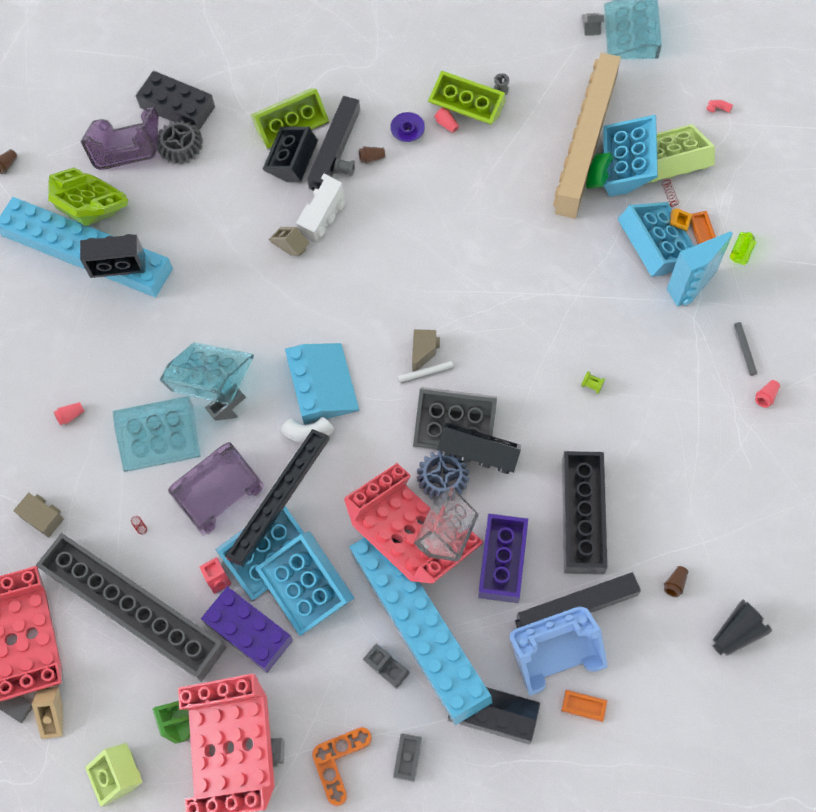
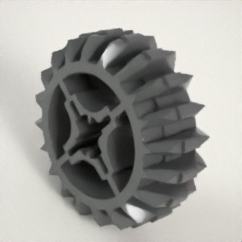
(188, 136)

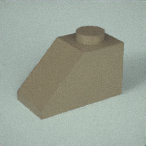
(290, 240)
(424, 347)

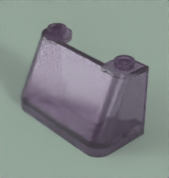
(124, 145)
(214, 486)

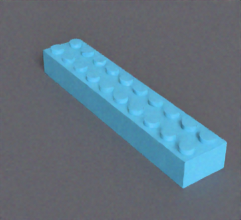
(62, 237)
(424, 634)

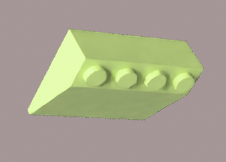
(682, 152)

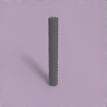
(745, 348)

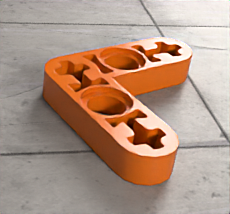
(329, 762)

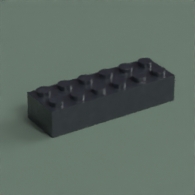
(584, 513)

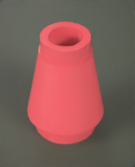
(446, 120)
(767, 394)
(68, 413)

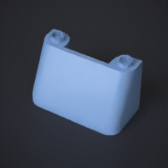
(557, 645)

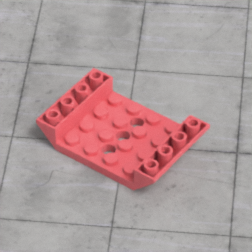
(383, 513)
(29, 662)
(225, 713)

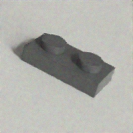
(407, 757)

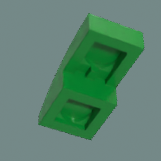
(598, 172)

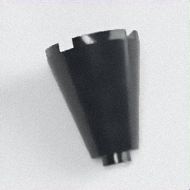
(740, 629)

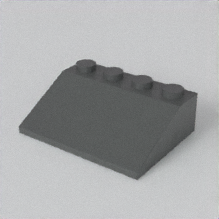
(453, 407)

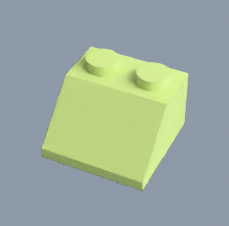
(113, 774)

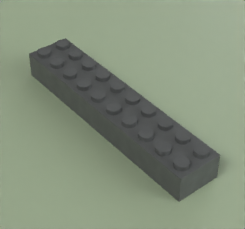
(131, 607)

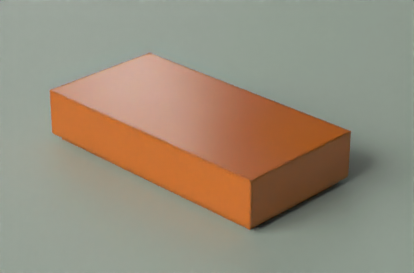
(702, 227)
(584, 706)

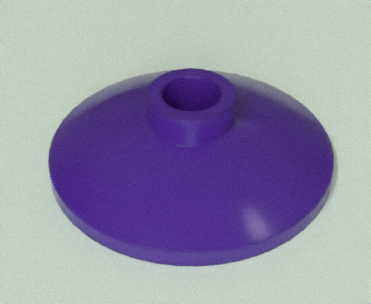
(407, 121)

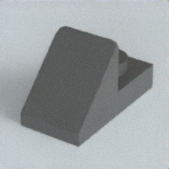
(592, 23)
(224, 411)

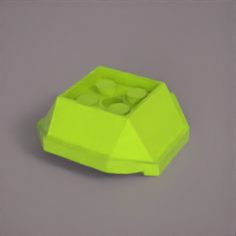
(84, 196)

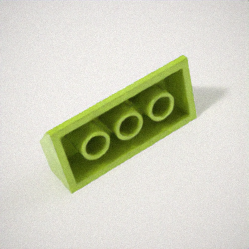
(467, 98)
(296, 111)

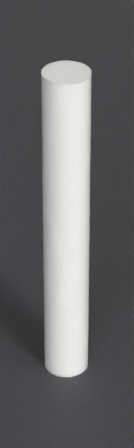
(426, 371)

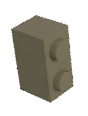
(38, 514)

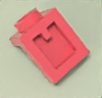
(215, 575)

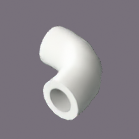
(298, 432)

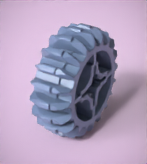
(450, 474)

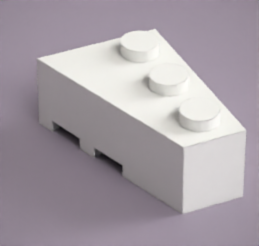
(323, 208)

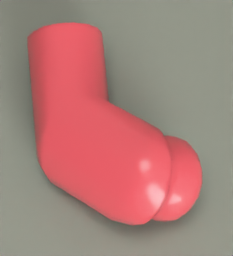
(723, 105)

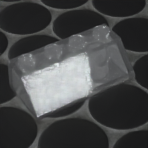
(447, 527)

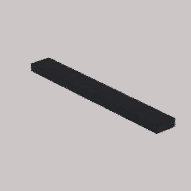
(277, 498)

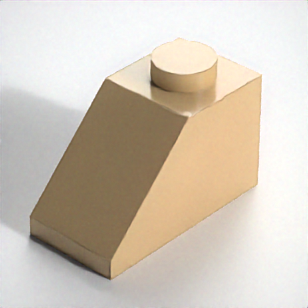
(48, 712)

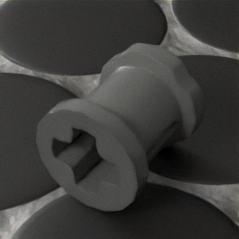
(498, 82)
(344, 166)

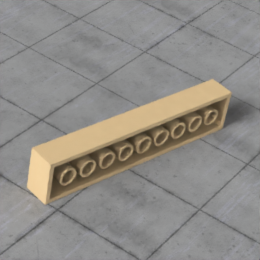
(586, 135)

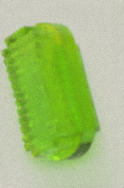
(743, 247)

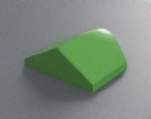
(172, 722)

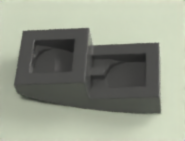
(386, 666)

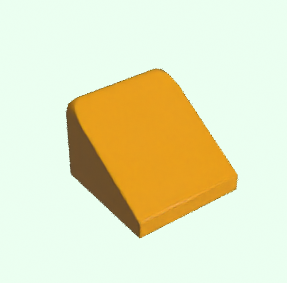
(680, 219)

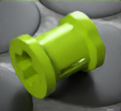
(593, 382)

